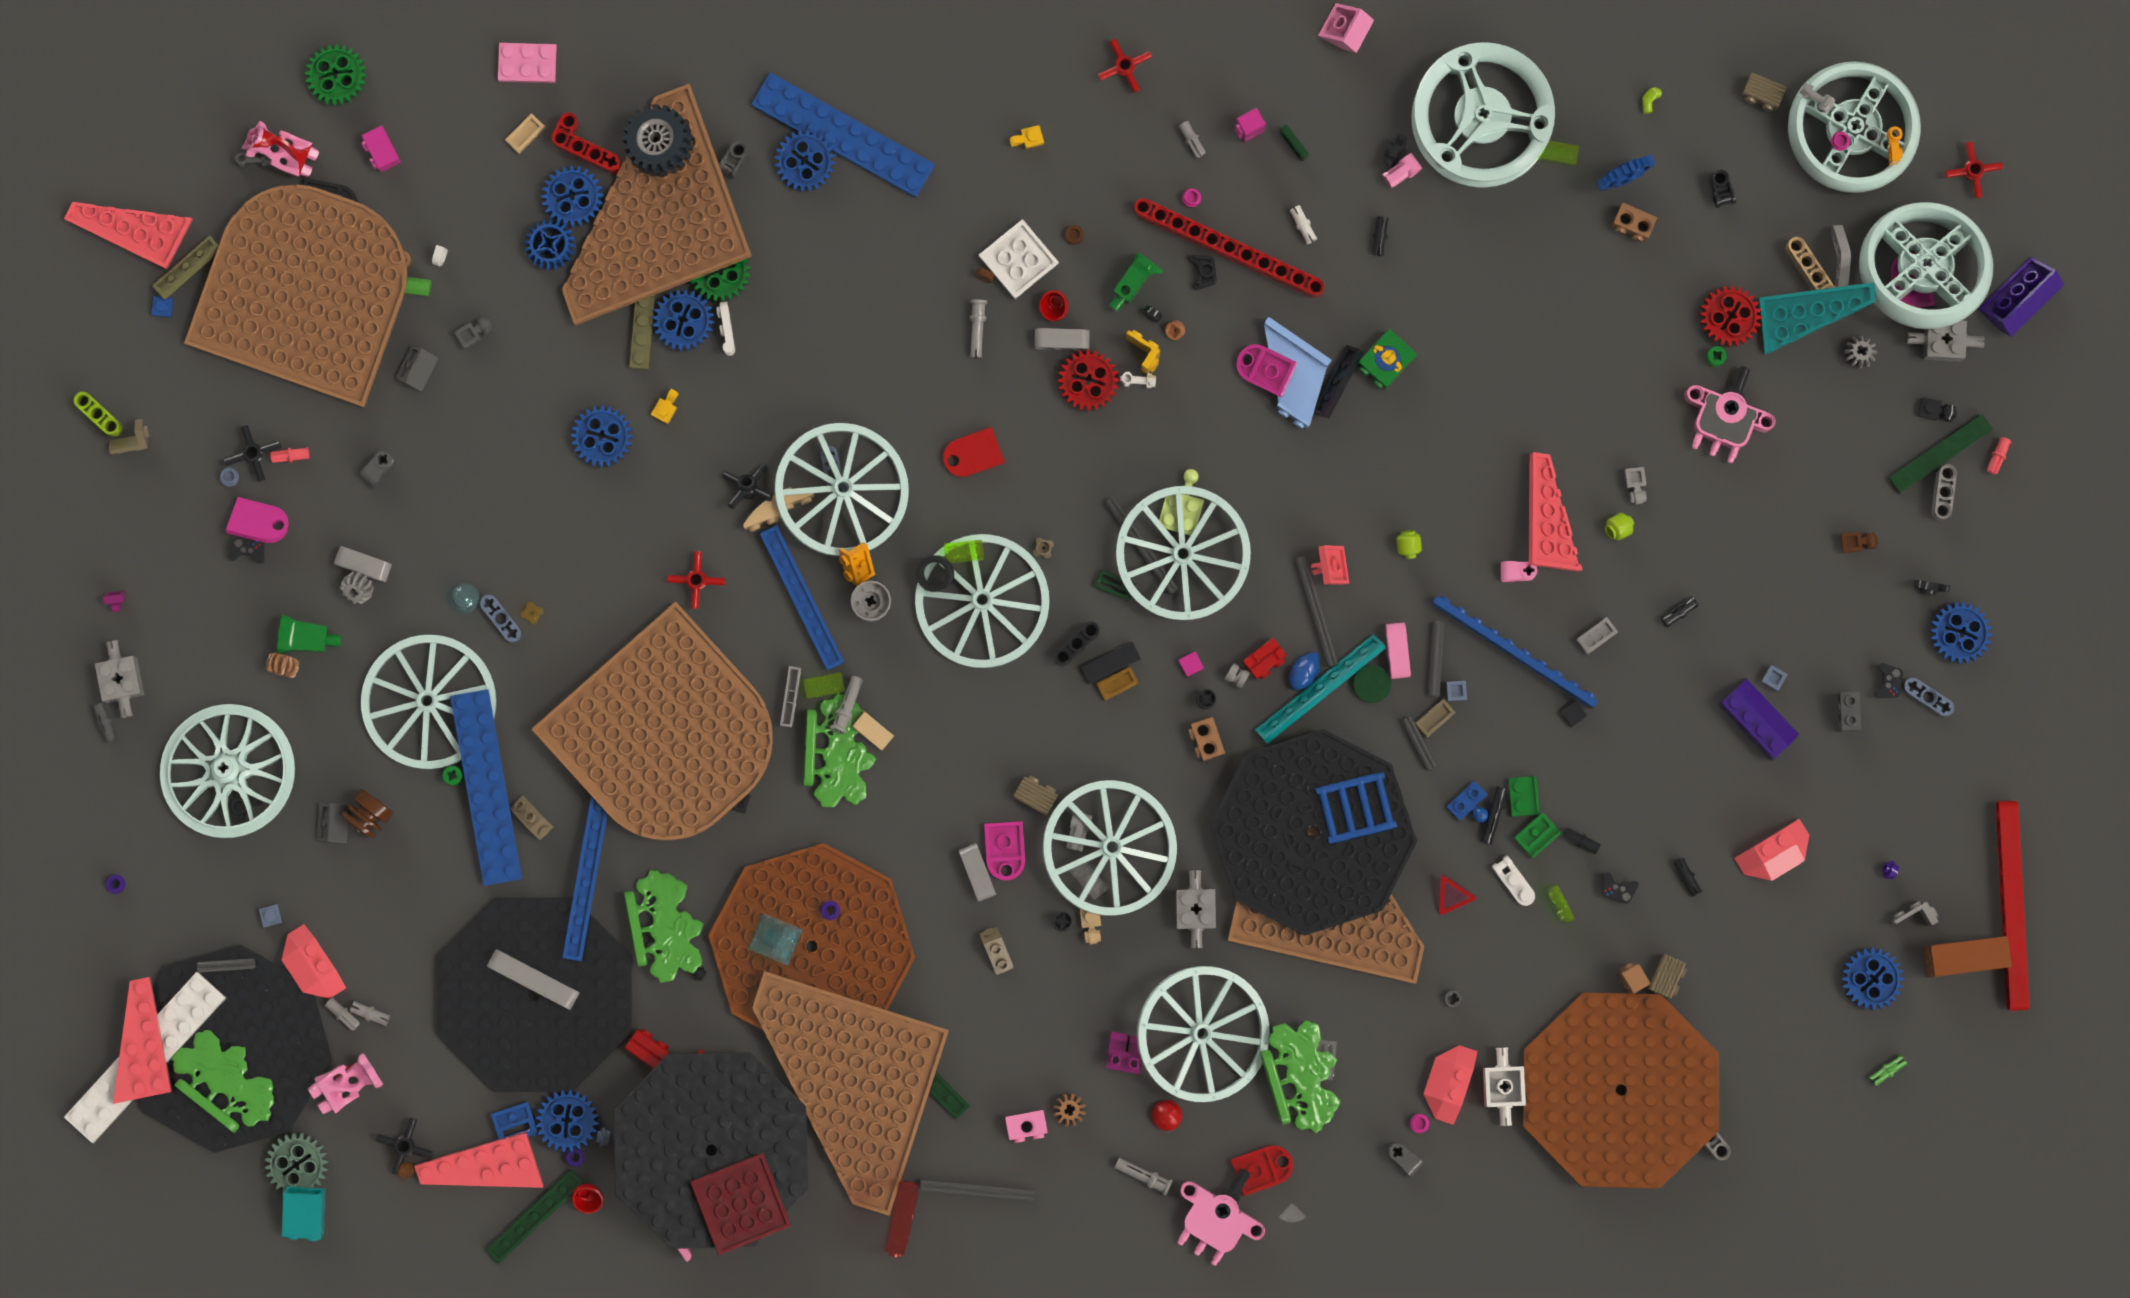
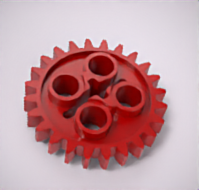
(1744, 325)
(1084, 397)

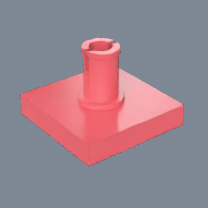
(1332, 565)

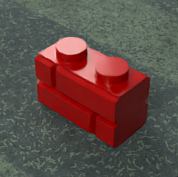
(1264, 659)
(646, 1048)

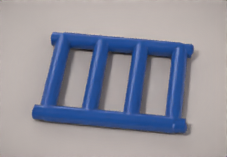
(1341, 788)

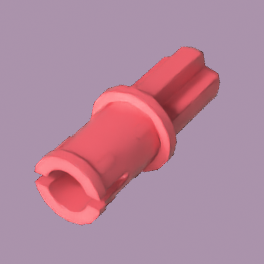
(290, 455)
(1998, 455)

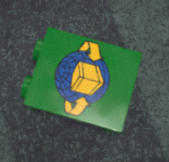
(1386, 359)

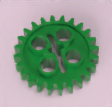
(333, 58)
(726, 287)

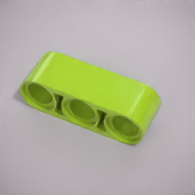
(102, 422)

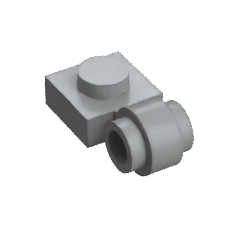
(1635, 479)

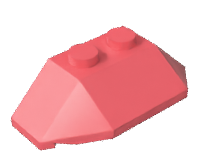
(1776, 853)
(310, 965)
(1449, 1082)

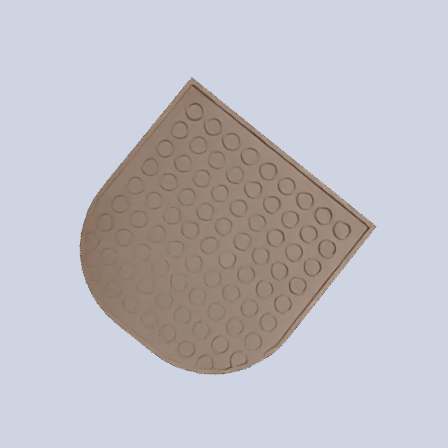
(304, 291)
(664, 732)

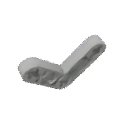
(1843, 255)

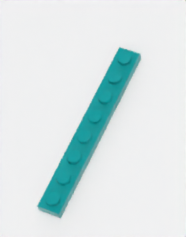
(1320, 688)

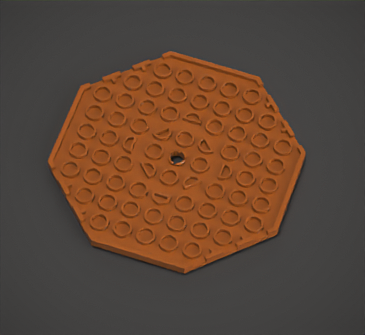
(857, 954)
(1613, 1137)

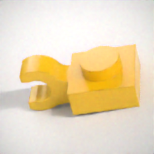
(1030, 137)
(665, 409)

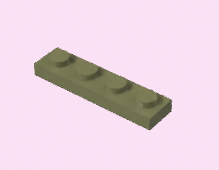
(186, 267)
(642, 333)

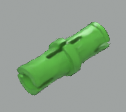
(1888, 1070)

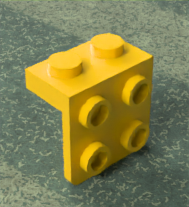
(1149, 347)

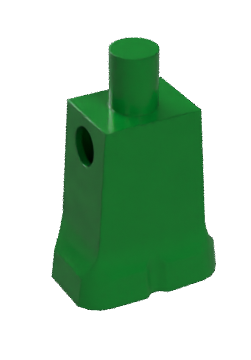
(1133, 280)
(304, 637)

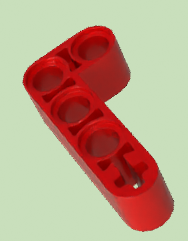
(588, 147)

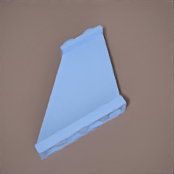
(1305, 384)

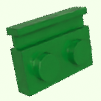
(1523, 796)
(1537, 835)

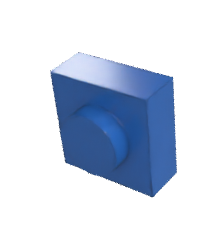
(162, 307)

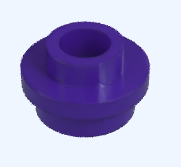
(1890, 870)
(109, 884)
(823, 910)
(571, 1162)

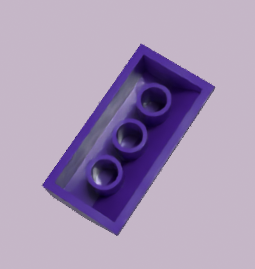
(2021, 296)
(1759, 719)

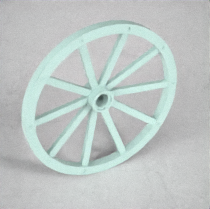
(856, 430)
(1215, 500)
(1027, 643)
(371, 678)
(1169, 860)
(1143, 1025)

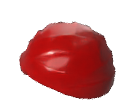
(1054, 305)
(1166, 1115)
(587, 1198)

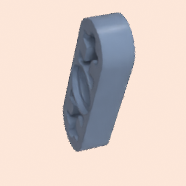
(826, 469)
(496, 604)
(1937, 709)

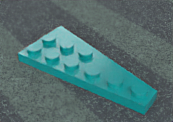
(1802, 313)

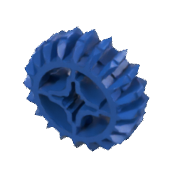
(556, 241)

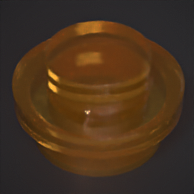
(406, 1171)

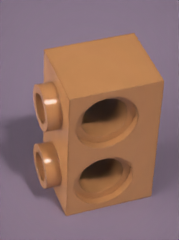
(1635, 217)
(1211, 738)
(1633, 978)

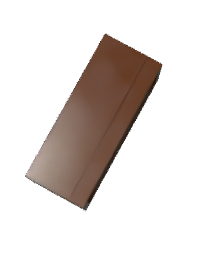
(1967, 956)

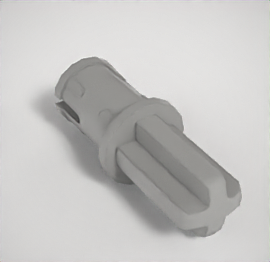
(1192, 139)
(342, 1014)

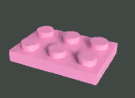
(527, 63)

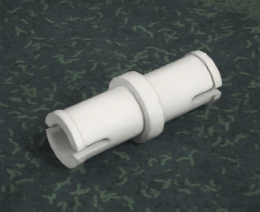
(1303, 224)

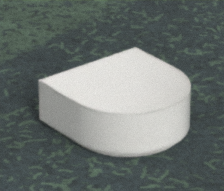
(439, 255)

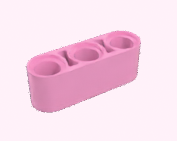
(1397, 650)

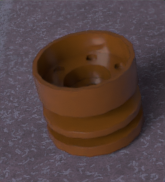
(367, 814)

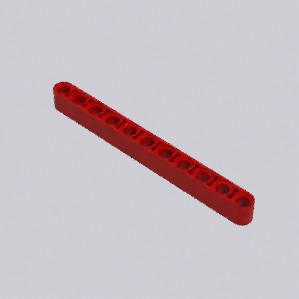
(1235, 255)
(2012, 903)

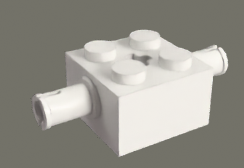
(1513, 1078)

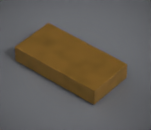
(1117, 683)

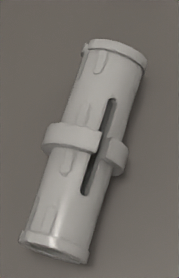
(370, 1013)

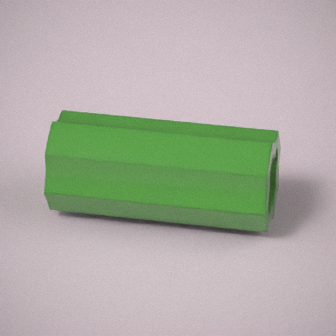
(418, 286)

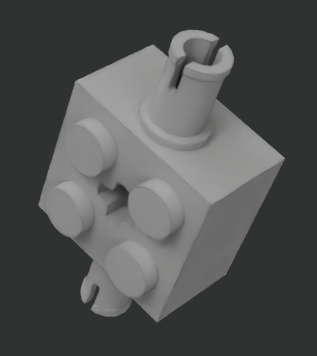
(1936, 349)
(129, 686)
(1186, 918)

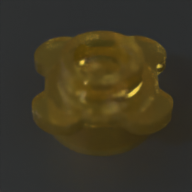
(537, 612)

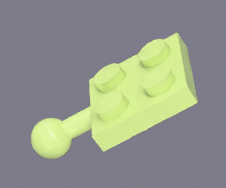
(1191, 507)

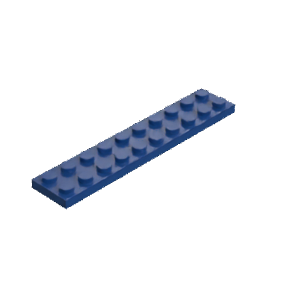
(847, 136)
(486, 787)

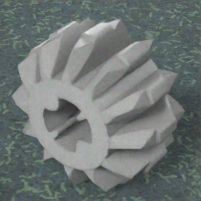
(1863, 345)
(357, 587)

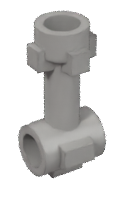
(1825, 103)

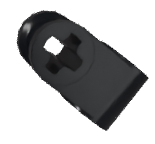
(1722, 190)

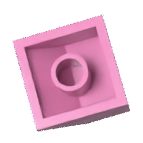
(1346, 27)

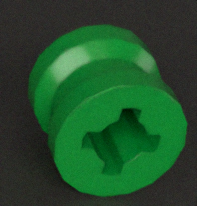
(1713, 359)
(456, 777)

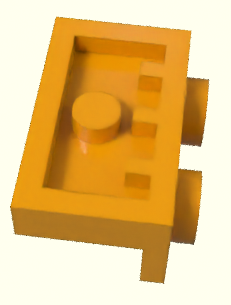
(857, 564)

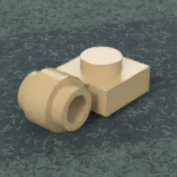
(1091, 921)

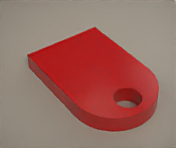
(975, 453)
(1263, 1168)

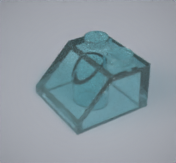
(775, 939)

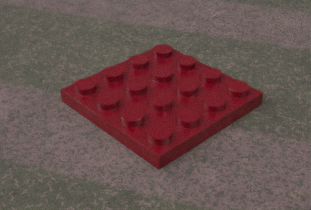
(740, 1204)

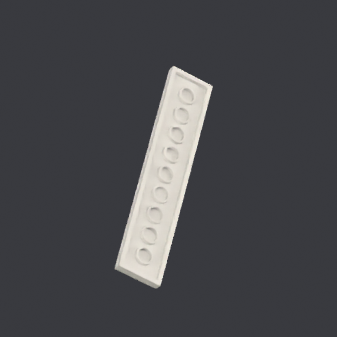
(177, 1024)

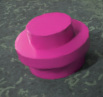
(1840, 141)
(1191, 197)
(1419, 1123)

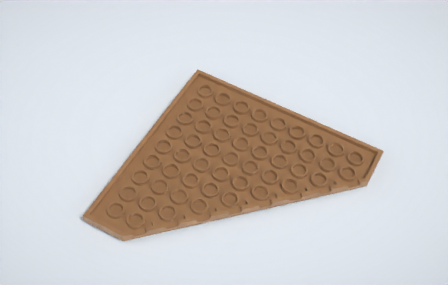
(658, 227)
(1371, 944)
(858, 1076)

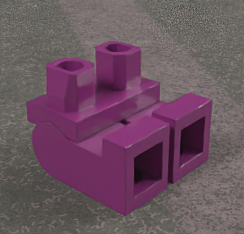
(1121, 1060)

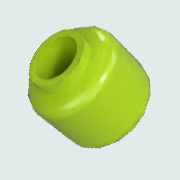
(1619, 526)
(1409, 544)

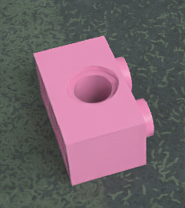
(1014, 1126)

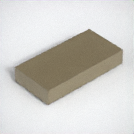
(1435, 718)

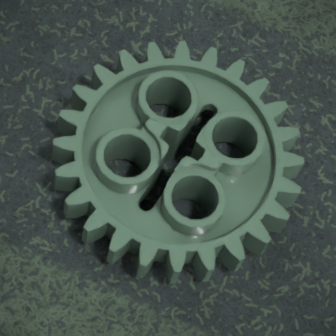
(287, 1150)

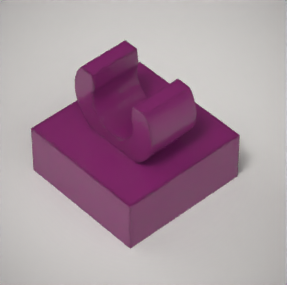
(115, 599)

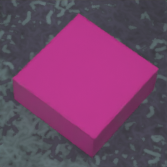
(1191, 664)

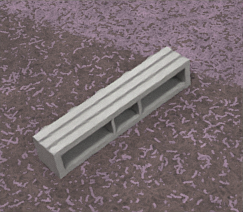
(790, 697)

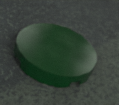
(1372, 684)

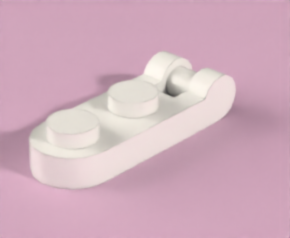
(726, 328)
(1514, 882)

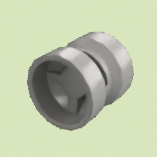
(1241, 676)

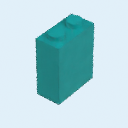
(303, 1213)

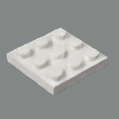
(1018, 259)

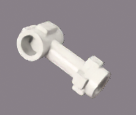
(1127, 379)

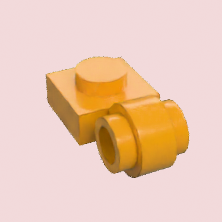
(1894, 152)

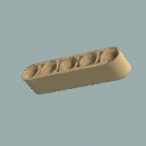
(1814, 268)

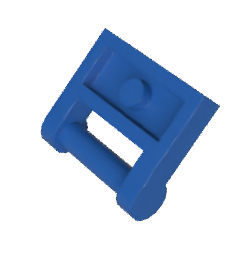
(514, 1117)

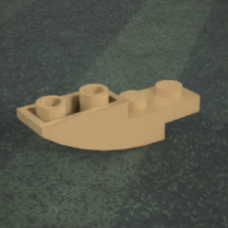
(768, 511)

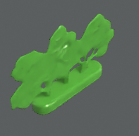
(842, 757)
(669, 927)
(1305, 1070)
(223, 1075)

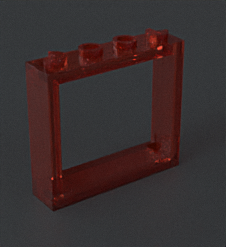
(902, 1218)

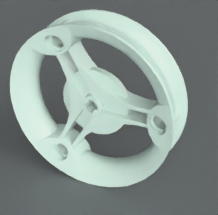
(1489, 102)

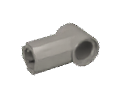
(1078, 830)

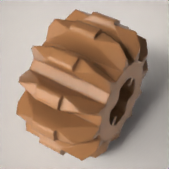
(282, 665)
(1075, 1112)

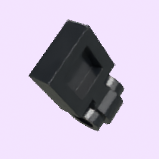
(1931, 410)

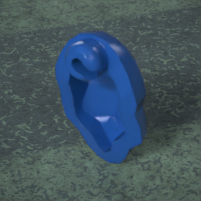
(1304, 671)

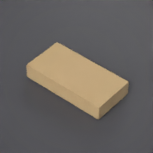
(525, 133)
(872, 731)

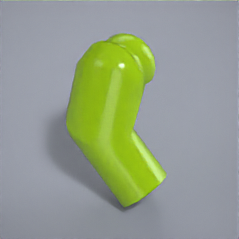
(1652, 94)

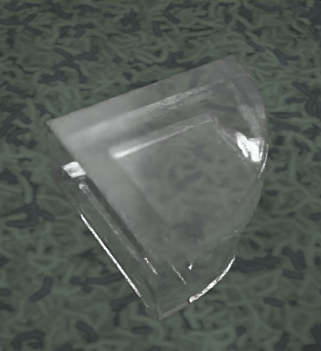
(1292, 1214)

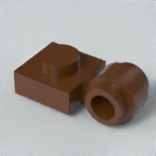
(1853, 542)

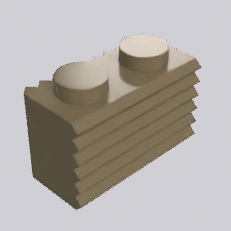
(1763, 92)
(1035, 795)
(1667, 976)

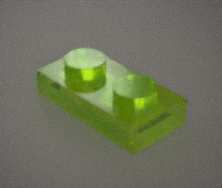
(1560, 153)
(964, 551)
(824, 685)
(1557, 897)

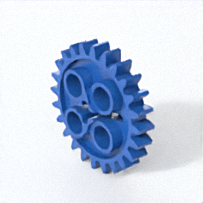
(815, 146)
(1626, 173)
(568, 180)
(699, 325)
(597, 452)
(1966, 616)
(1884, 991)
(550, 1120)

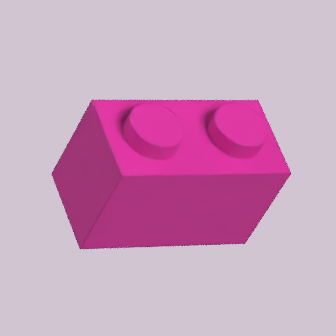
(1249, 125)
(381, 149)

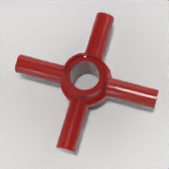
(1123, 58)
(1969, 175)
(696, 588)

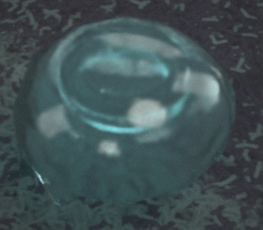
(464, 598)

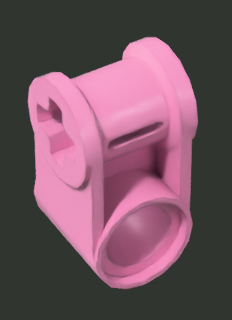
(1513, 571)

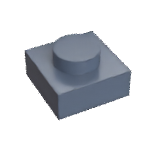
(1774, 678)
(1456, 691)
(271, 915)

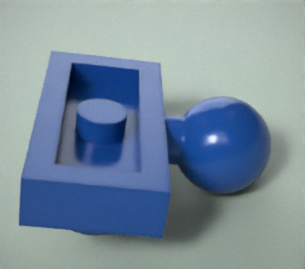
(1468, 802)

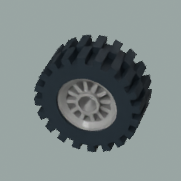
(666, 158)

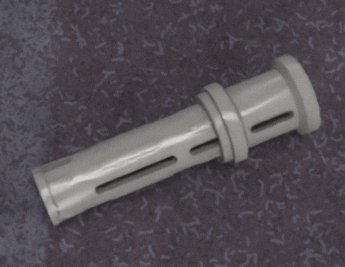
(977, 319)
(844, 714)
(1152, 1180)

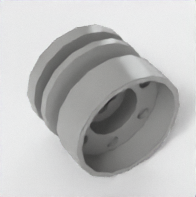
(881, 597)

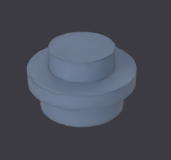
(229, 477)
(602, 1137)

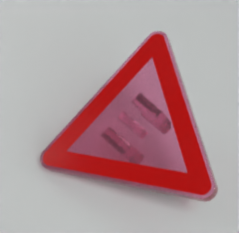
(1453, 895)

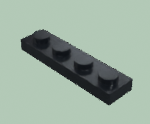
(1338, 381)

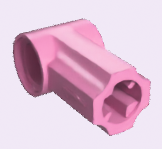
(1405, 169)

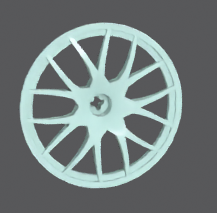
(234, 777)

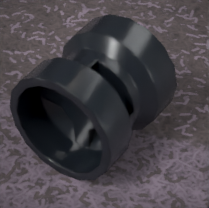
(1208, 697)
(1062, 921)

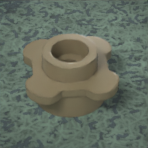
(1048, 546)

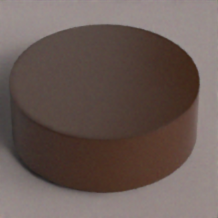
(1074, 234)
(984, 275)

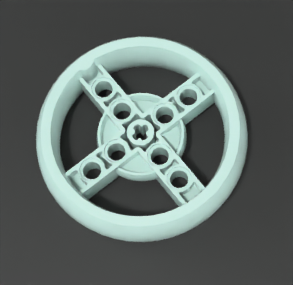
(1880, 81)
(1963, 232)

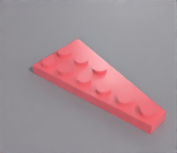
(140, 232)
(1548, 522)
(142, 1057)
(496, 1163)

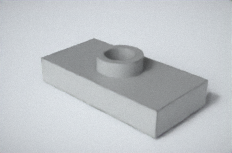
(1596, 635)

